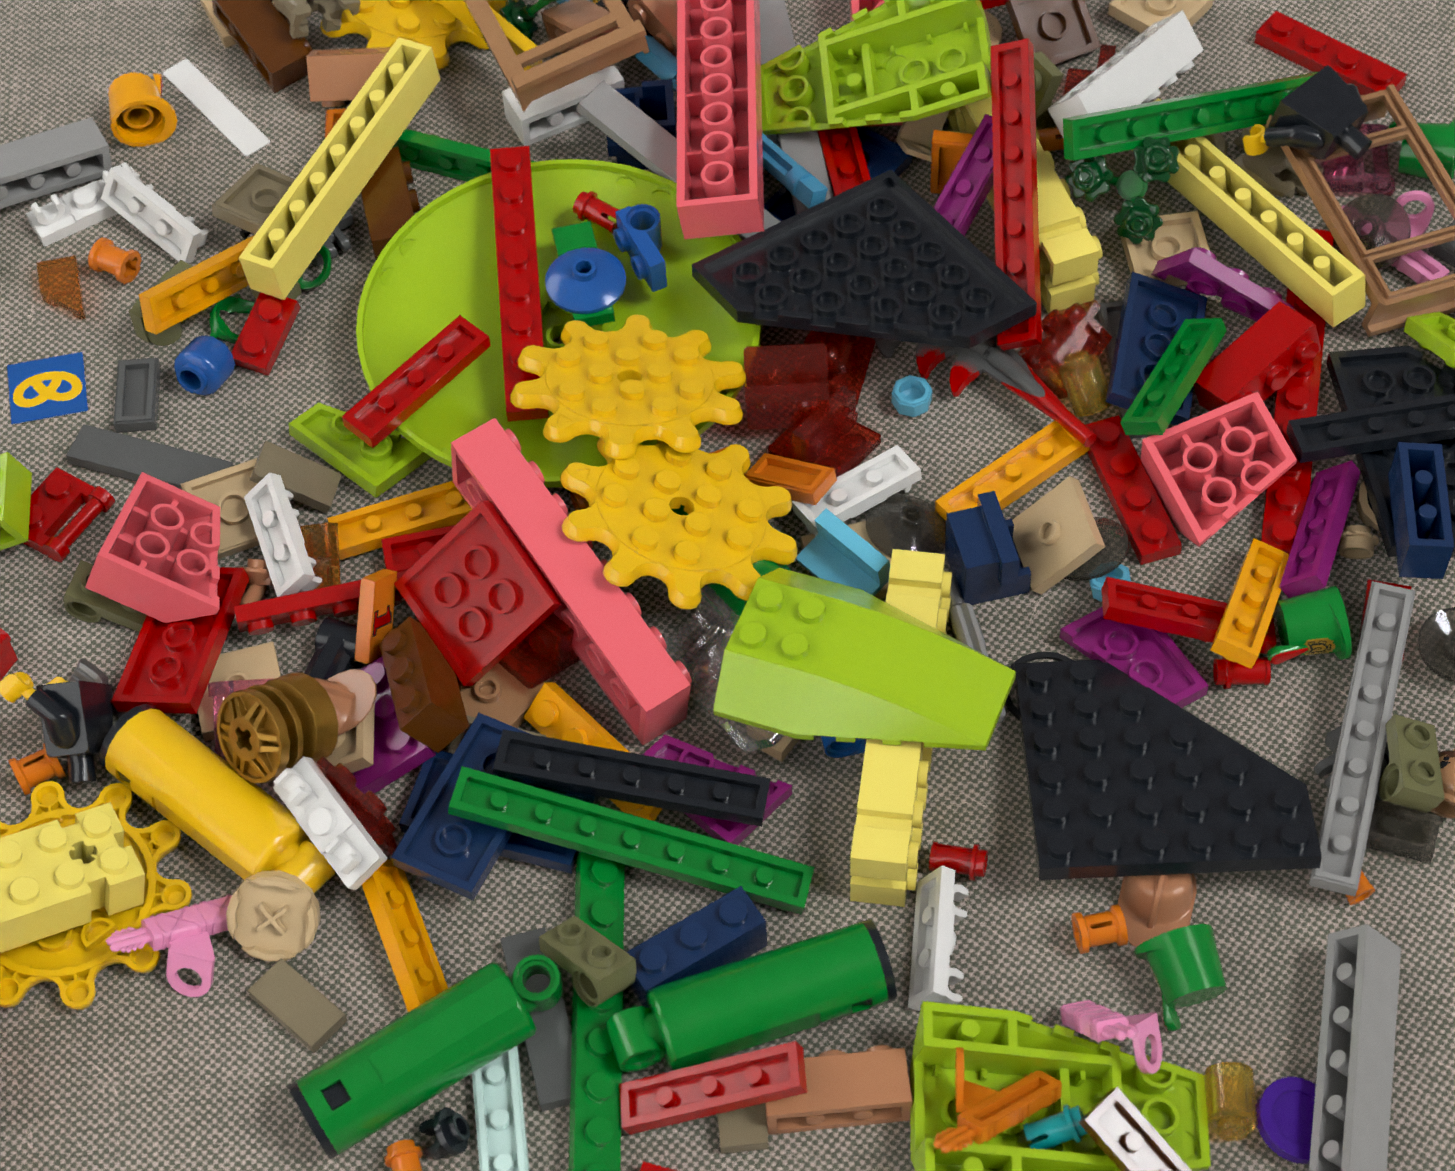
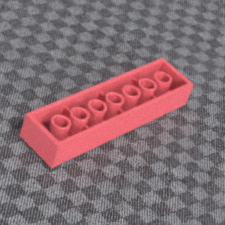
(719, 118)
(607, 624)

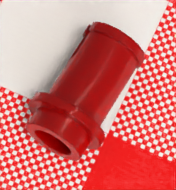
(591, 208)
(1232, 673)
(961, 859)

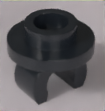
(451, 1134)

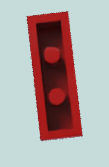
(1259, 358)

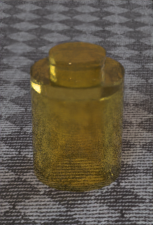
(1084, 383)
(1230, 1100)

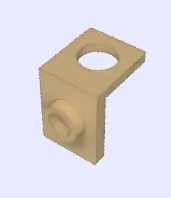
(917, 135)

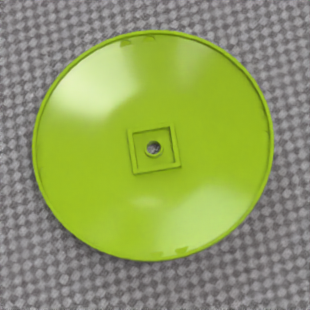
(447, 268)

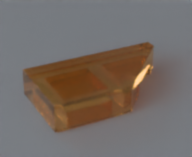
(62, 284)
(323, 546)

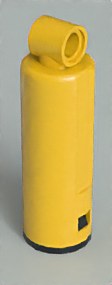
(208, 798)

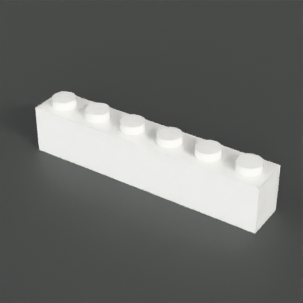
(1135, 71)

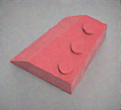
(1216, 465)
(161, 554)

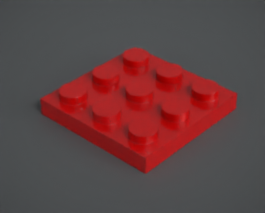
(477, 593)

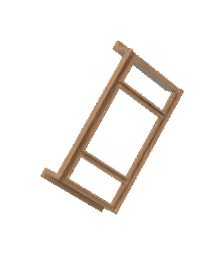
(569, 66)
(1388, 308)

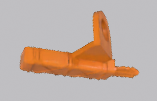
(989, 1111)

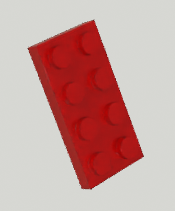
(177, 658)

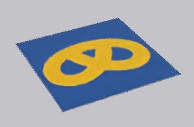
(47, 388)

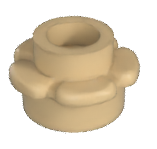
(1357, 542)

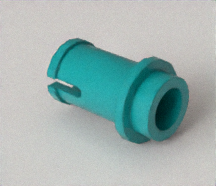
(1055, 1129)

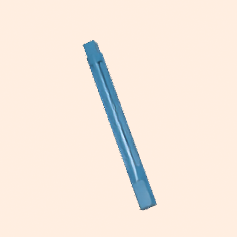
(775, 160)

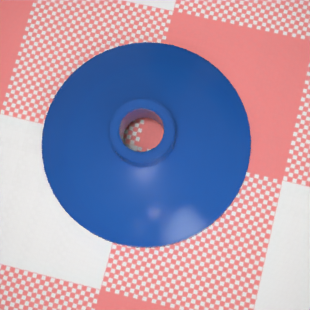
(585, 280)

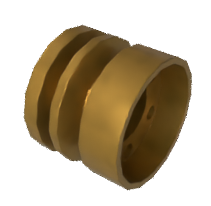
(276, 726)

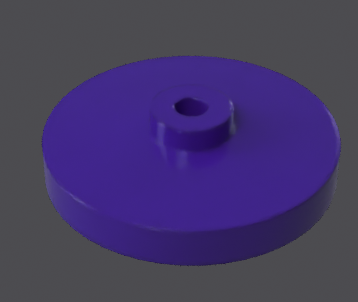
(1286, 1118)

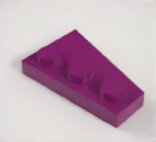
(1212, 278)
(1139, 652)
(393, 749)
(724, 830)

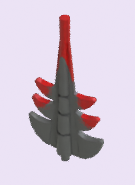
(1002, 366)

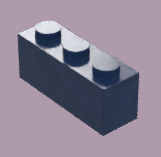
(1420, 510)
(703, 941)

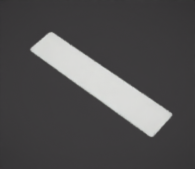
(216, 107)

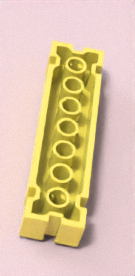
(1065, 245)
(895, 775)
(62, 874)

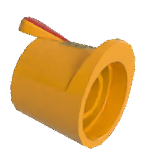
(138, 111)

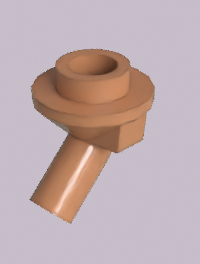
(258, 580)

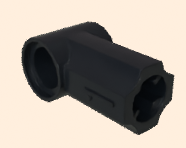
(333, 649)

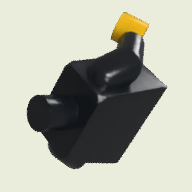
(1315, 119)
(72, 718)

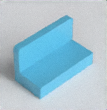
(844, 556)

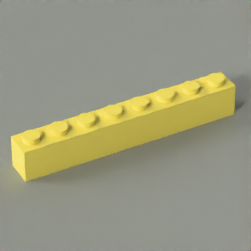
(339, 169)
(1268, 231)

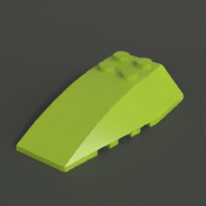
(881, 68)
(854, 667)
(1007, 1047)

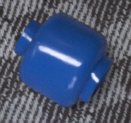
(204, 365)

